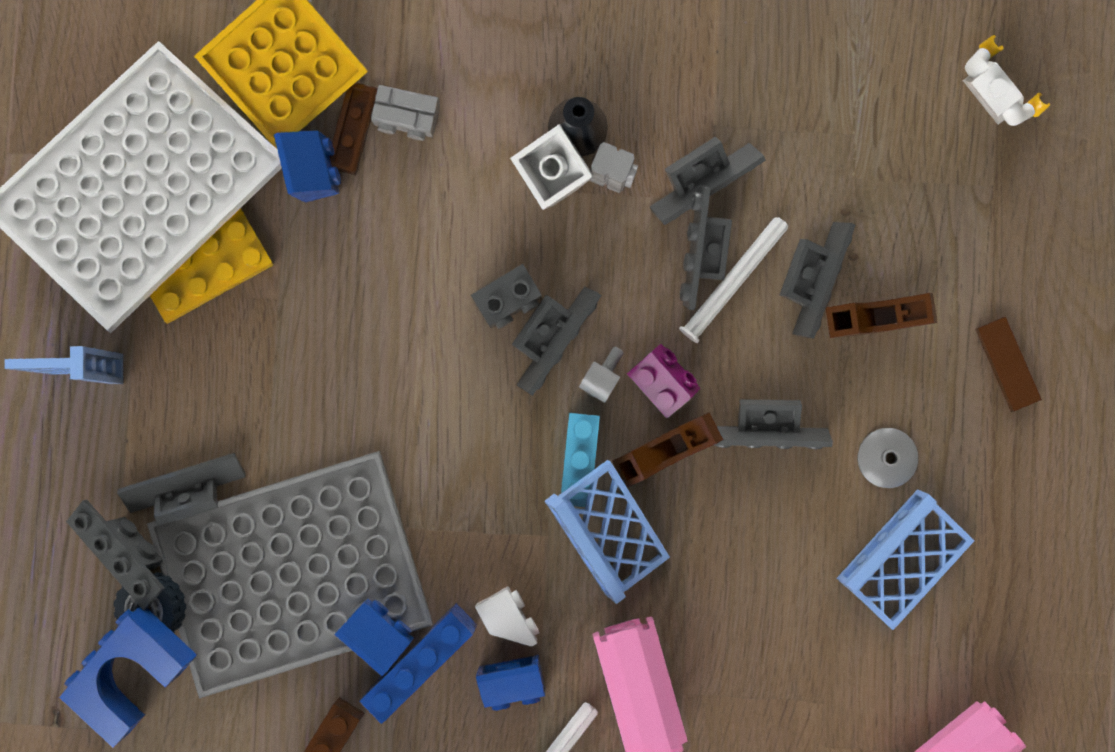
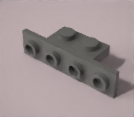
(705, 167)
(707, 248)
(814, 275)
(549, 334)
(772, 425)
(184, 490)
(120, 551)

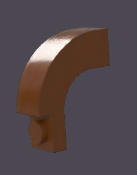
(881, 316)
(667, 449)

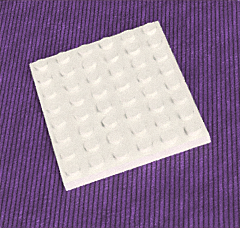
(135, 186)

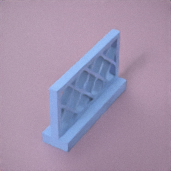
(83, 365)
(584, 540)
(884, 546)

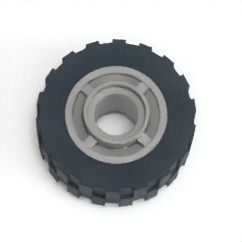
(167, 607)

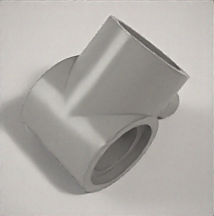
(600, 378)

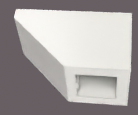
(505, 619)

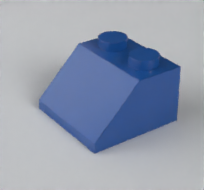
(307, 164)
(375, 635)
(511, 682)

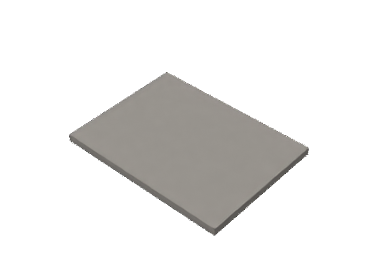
(286, 570)

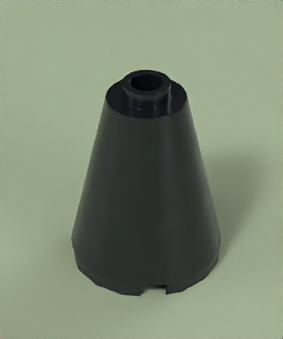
(583, 123)

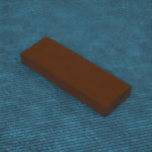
(353, 127)
(1008, 364)

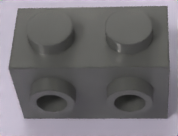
(507, 297)

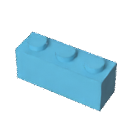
(579, 452)

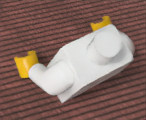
(996, 89)

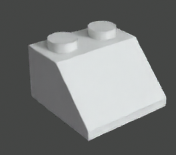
(552, 167)

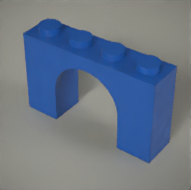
(419, 664)
(93, 690)

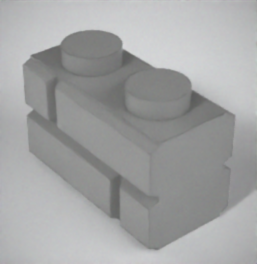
(405, 112)
(613, 168)

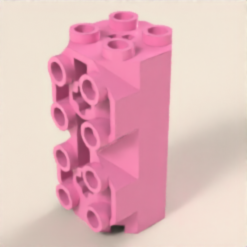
(640, 687)
(975, 730)

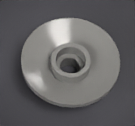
(873, 461)

